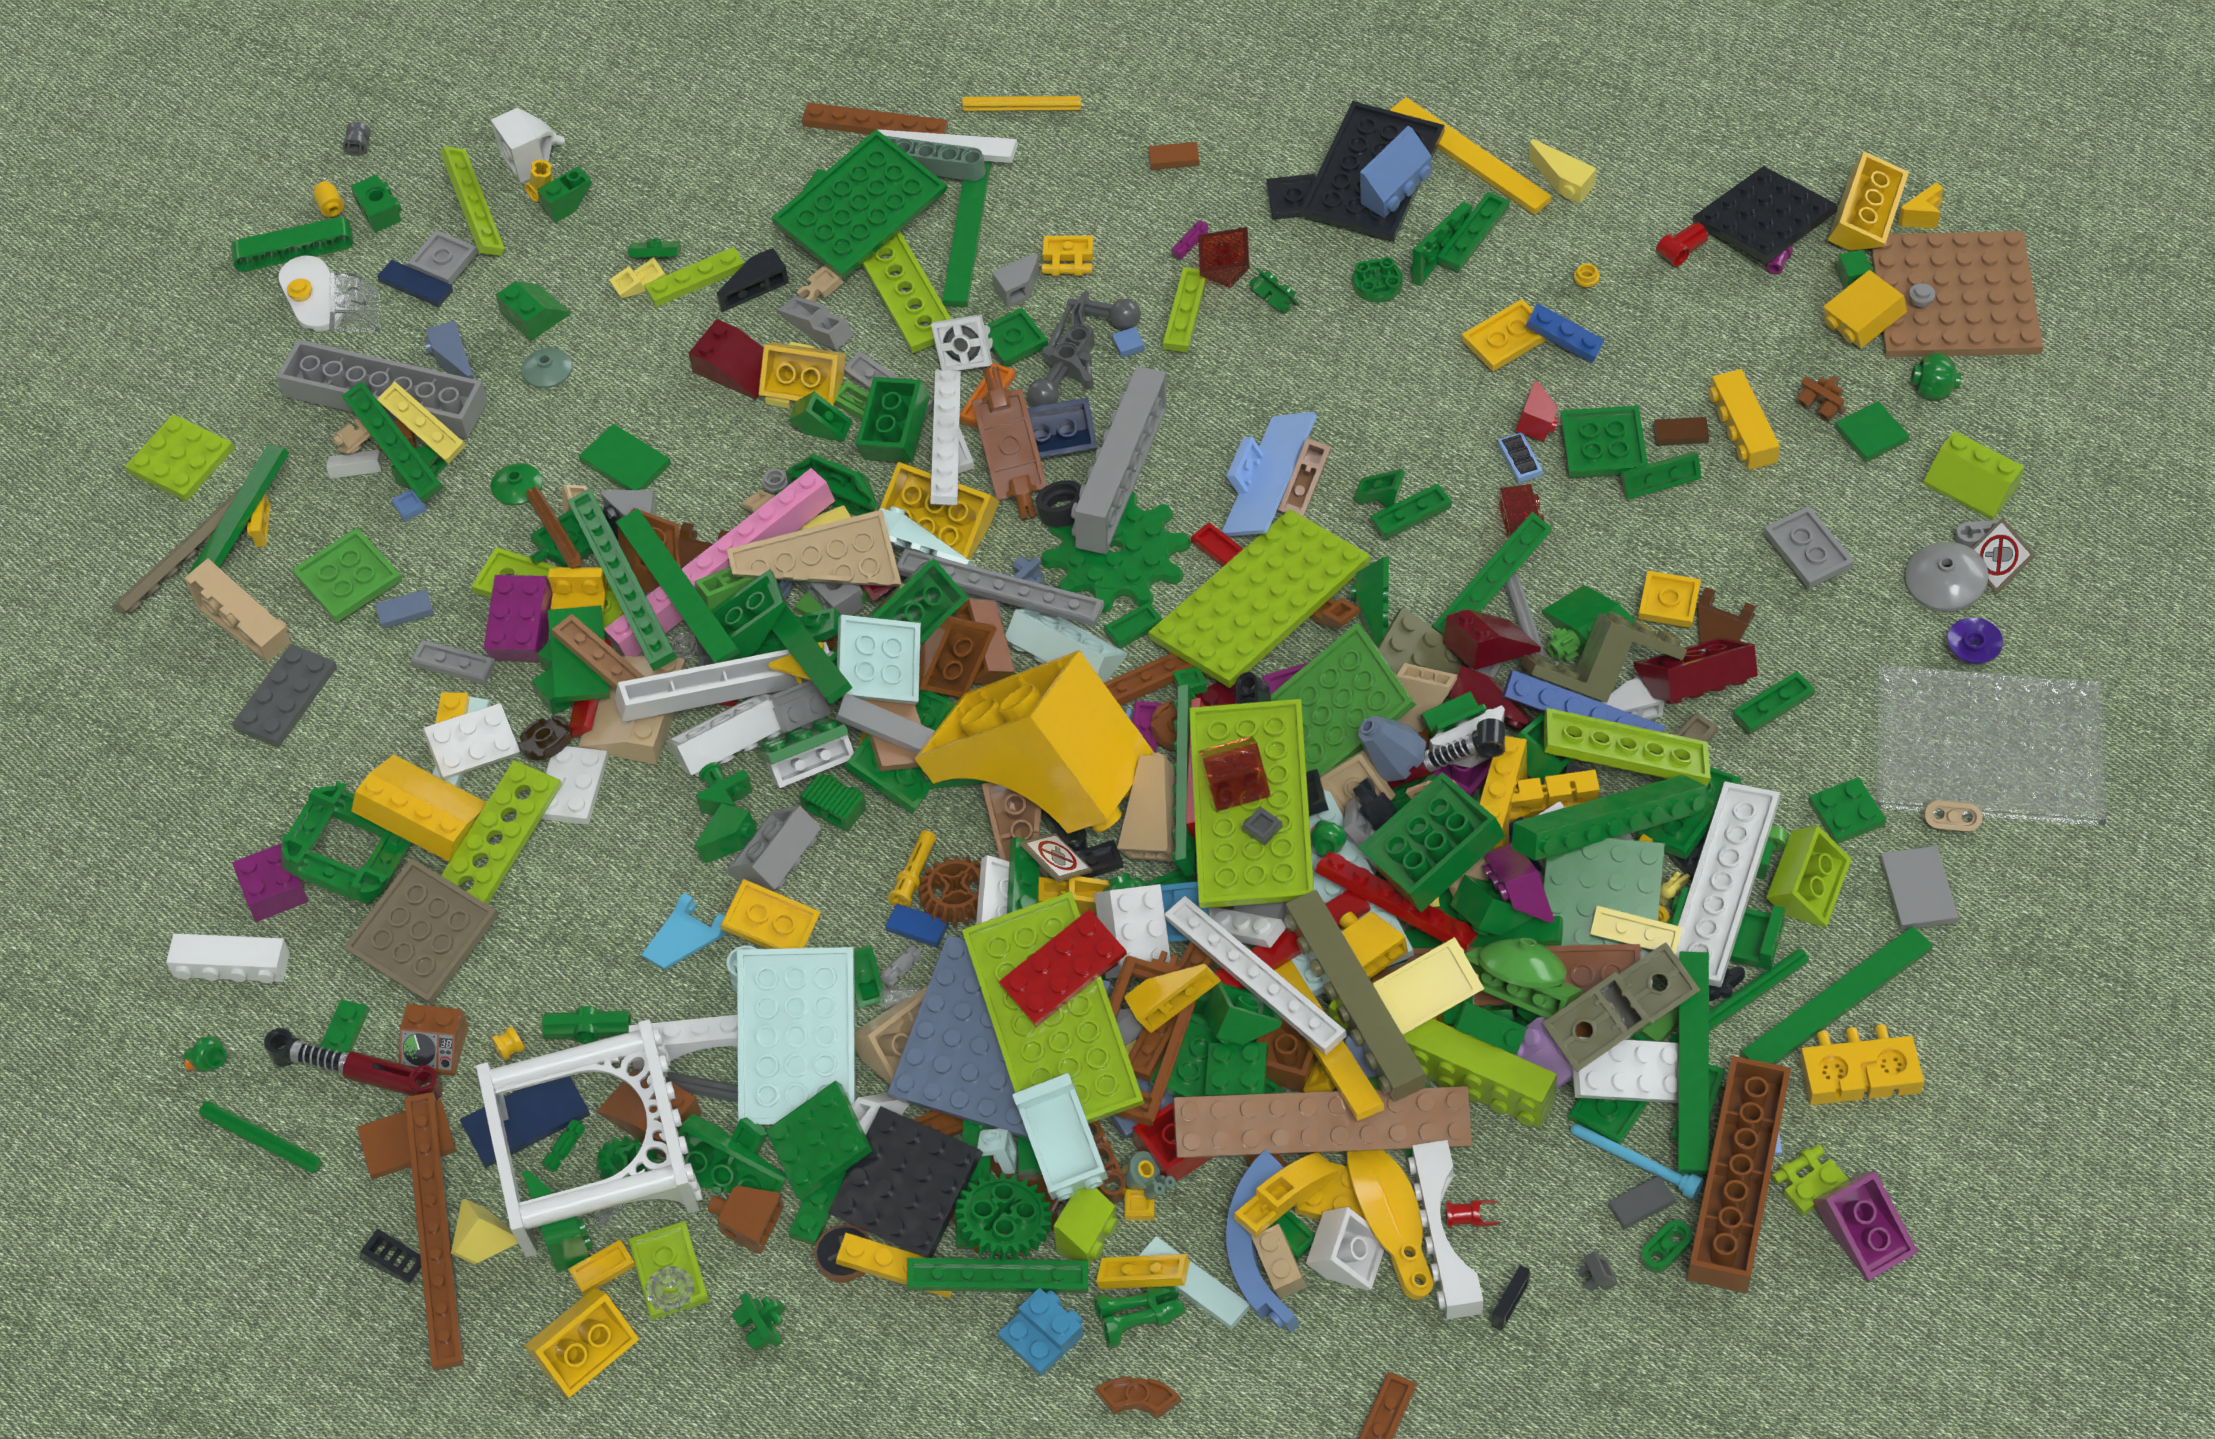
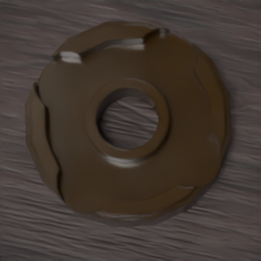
(557, 735)

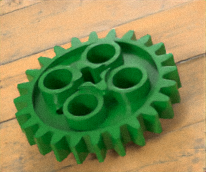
(1017, 1202)

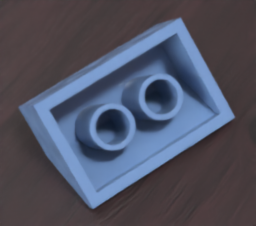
(1395, 173)

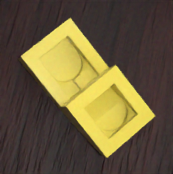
(632, 282)

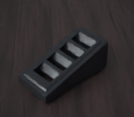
(380, 1238)

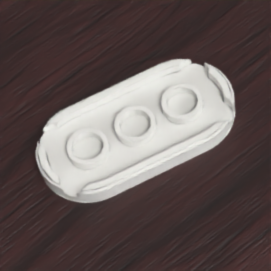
(314, 311)

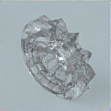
(668, 1277)

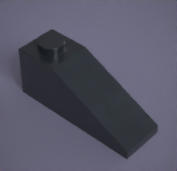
(756, 277)

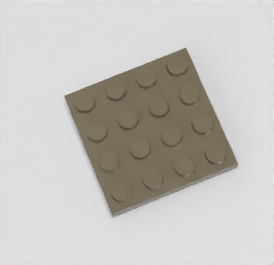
(421, 931)

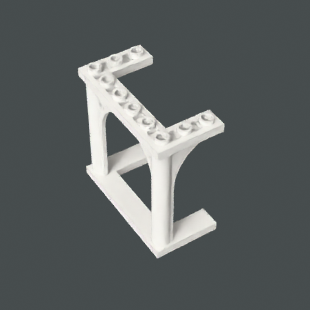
(666, 1180)

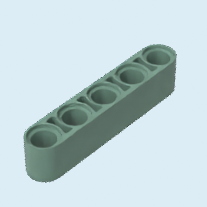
(945, 159)

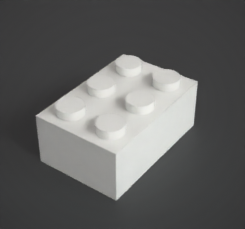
(1136, 921)

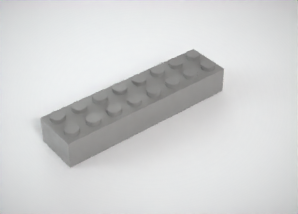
(325, 373)
(1119, 460)

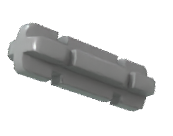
(900, 965)

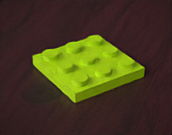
(179, 457)

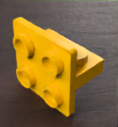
(577, 587)

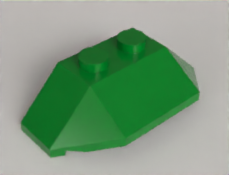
(846, 485)

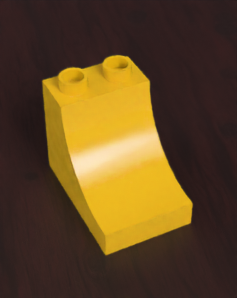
(1048, 738)

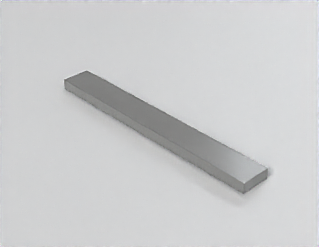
(1010, 589)

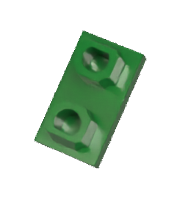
(753, 1311)

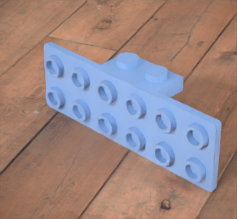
(1264, 471)

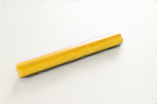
(1021, 103)

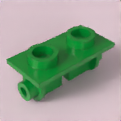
(1281, 295)

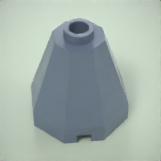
(1391, 747)

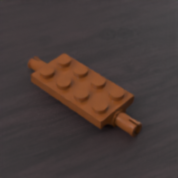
(1009, 444)

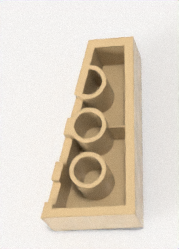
(236, 611)

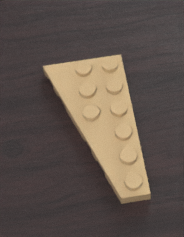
(835, 552)

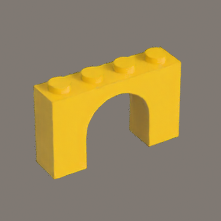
(1502, 782)

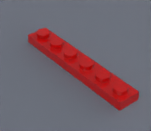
(1385, 896)

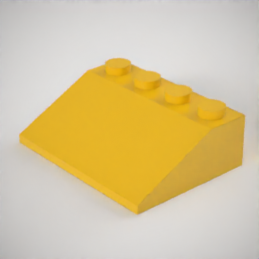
(957, 525)
(417, 806)

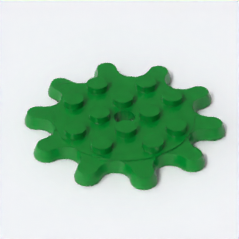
(1122, 573)

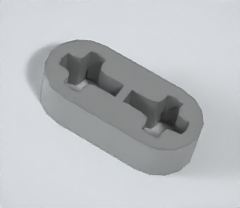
(1973, 529)

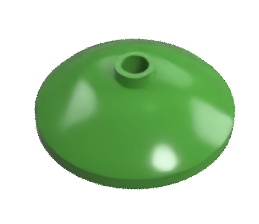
(1523, 963)

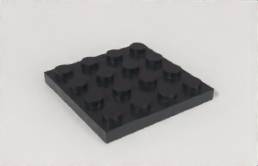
(1765, 214)
(906, 1183)

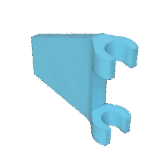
(682, 935)

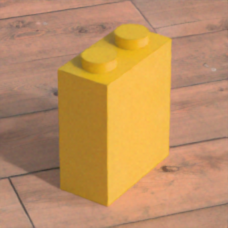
(1864, 309)

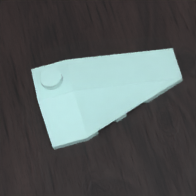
(910, 535)

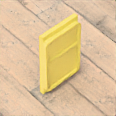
(1428, 986)

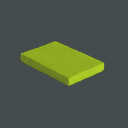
(663, 1249)

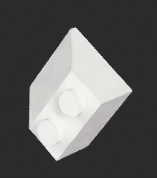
(1345, 1249)

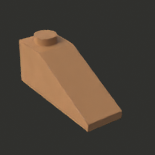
(1305, 477)

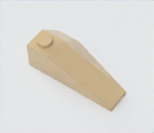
(885, 1037)

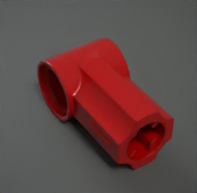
(1678, 247)

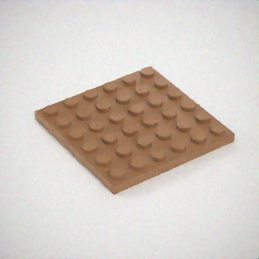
(1980, 294)

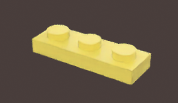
(1634, 929)

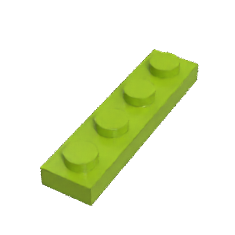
(694, 277)
(1185, 310)

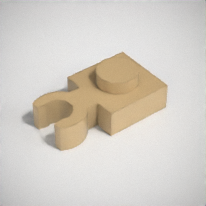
(821, 282)

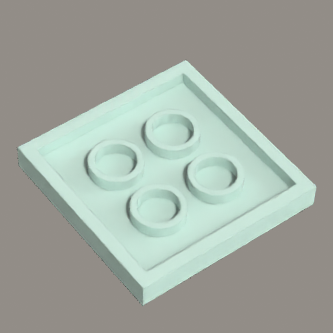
(880, 658)

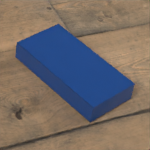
(916, 926)

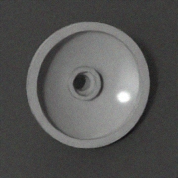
(1946, 587)

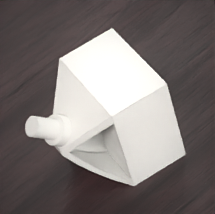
(523, 140)

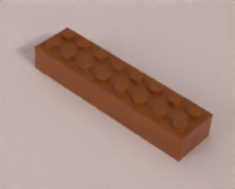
(1739, 1175)

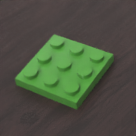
(347, 575)

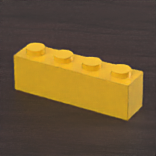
(1744, 419)

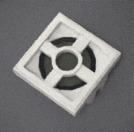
(962, 341)

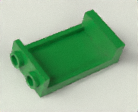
(1757, 935)

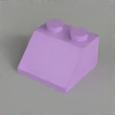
(1543, 1051)

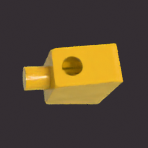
(1373, 941)

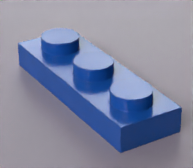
(1564, 332)

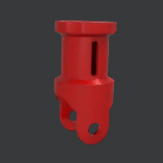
(1466, 1213)

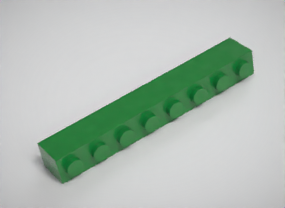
(1608, 817)

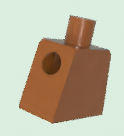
(748, 1216)

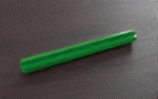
(260, 1137)

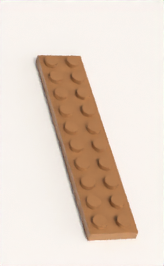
(1317, 1123)

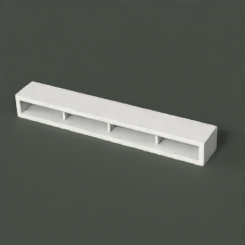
(702, 686)

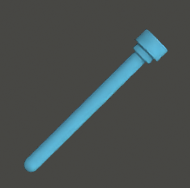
(1688, 1184)

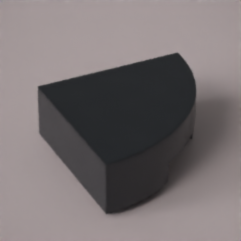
(612, 516)

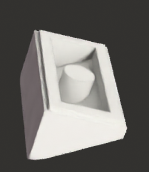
(354, 464)

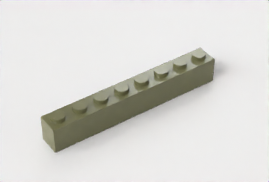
(1355, 996)

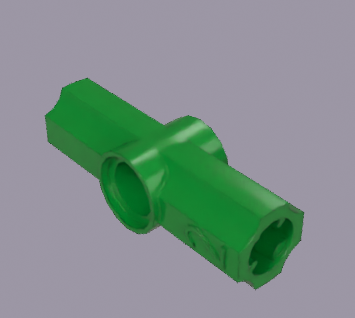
(585, 1024)

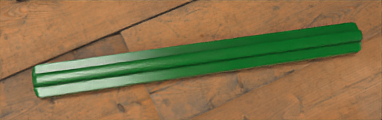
(1754, 989)

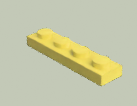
(421, 422)

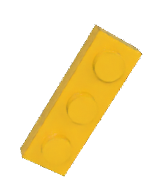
(1143, 1271)

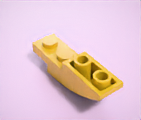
(1284, 1190)

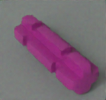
(1189, 240)

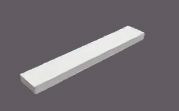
(992, 148)

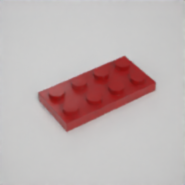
(1062, 968)

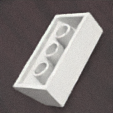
(725, 734)

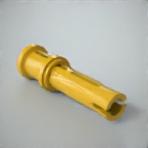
(908, 879)

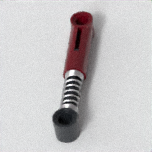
(1486, 740)
(353, 1065)

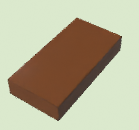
(1174, 155)

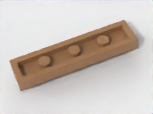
(594, 652)

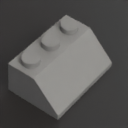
(775, 848)

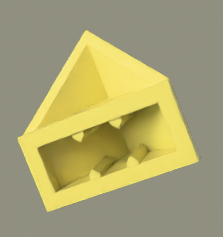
(480, 1234)

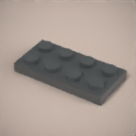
(284, 695)

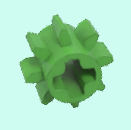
(1563, 644)

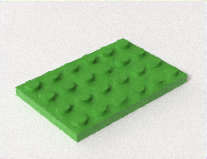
(1340, 693)

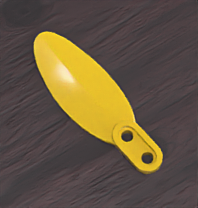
(1392, 1216)

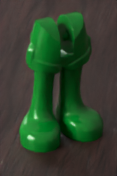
(1160, 1304)

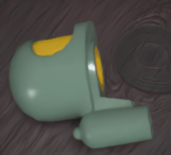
(1143, 1173)

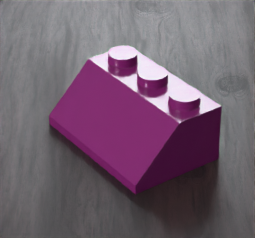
(1517, 882)

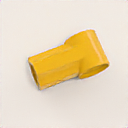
(539, 176)

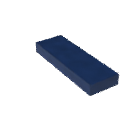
(415, 283)

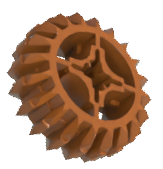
(954, 881)

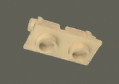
(351, 438)

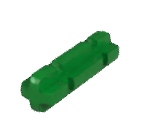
(563, 1145)

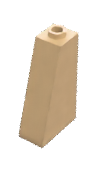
(1149, 813)

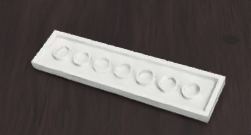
(1726, 874)

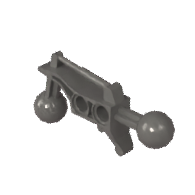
(1076, 345)

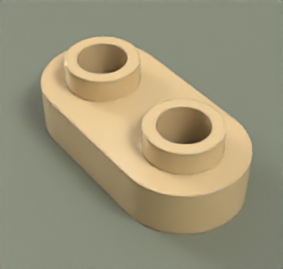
(1952, 815)

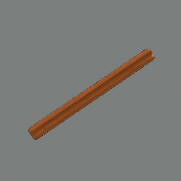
(554, 527)

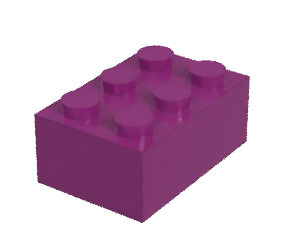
(518, 618)

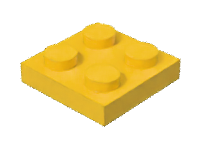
(1669, 599)

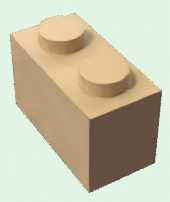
(1279, 1261)

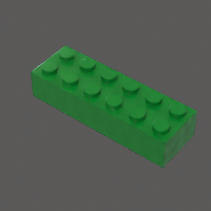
(922, 598)

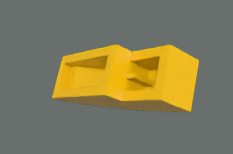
(1081, 887)

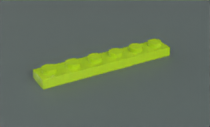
(472, 201)

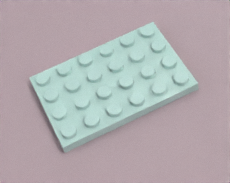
(793, 1028)

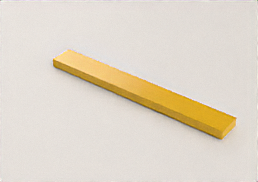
(1481, 162)
(1339, 1062)

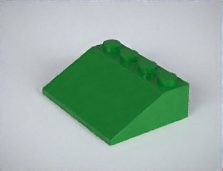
(1432, 841)

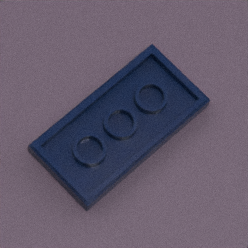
(532, 1116)

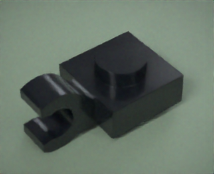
(1376, 808)

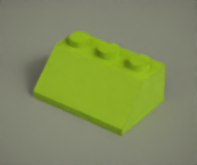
(1974, 475)
(1809, 876)

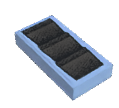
(1519, 457)

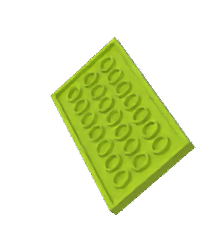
(1259, 598)
(1230, 863)
(1075, 1039)

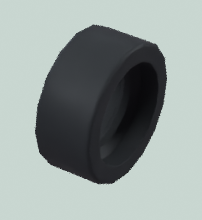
(1053, 494)

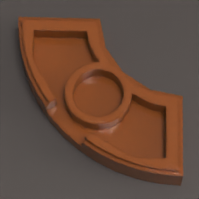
(1139, 1394)

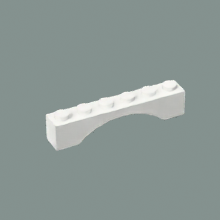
(694, 1034)
(1458, 1283)

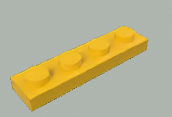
(877, 1260)

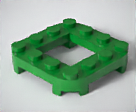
(302, 862)

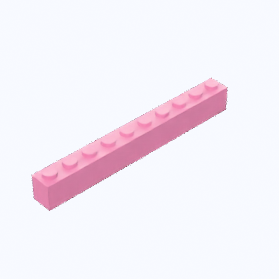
(777, 517)

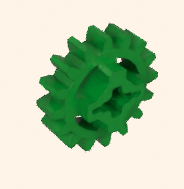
(619, 1154)

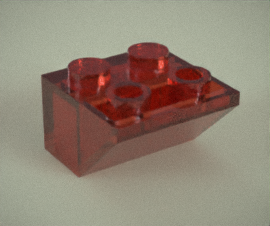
(1234, 773)

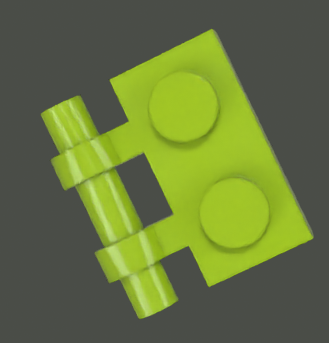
(1814, 1184)

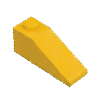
(1168, 994)

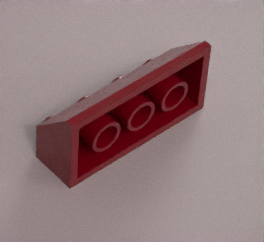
(1704, 668)

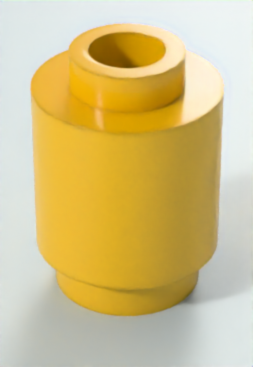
(328, 199)

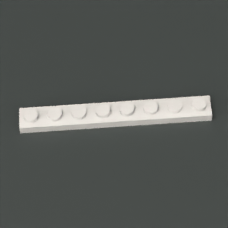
(945, 437)
(1255, 975)

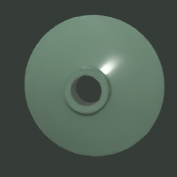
(546, 368)

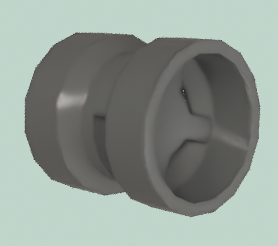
(356, 138)

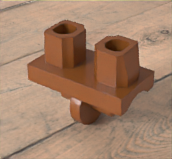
(1825, 392)

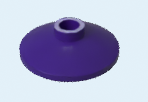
(1975, 632)

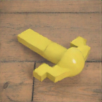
(1669, 888)

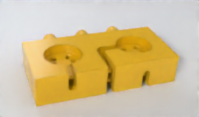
(1570, 789)
(1849, 1069)

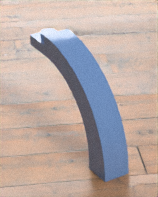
(1243, 1252)

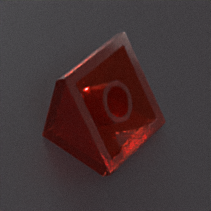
(1224, 255)

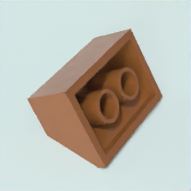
(668, 534)

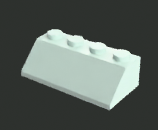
(1054, 637)

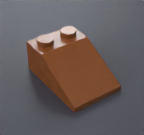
(954, 656)
(628, 1112)

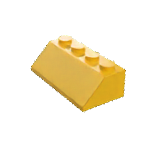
(1868, 204)

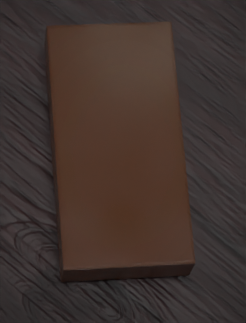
(1681, 431)

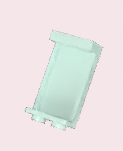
(1060, 1137)

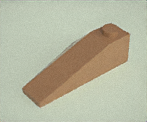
(1010, 816)

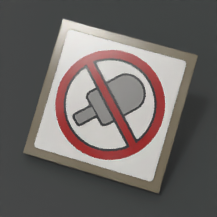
(2003, 554)
(1055, 857)

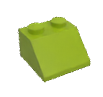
(1085, 1225)

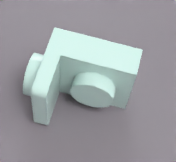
(1002, 1147)

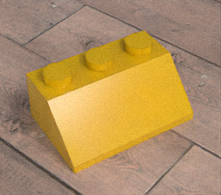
(797, 371)
(582, 1342)

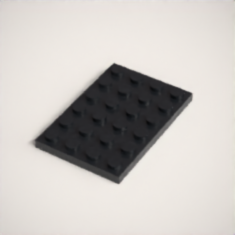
(1337, 189)

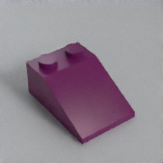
(1866, 1224)

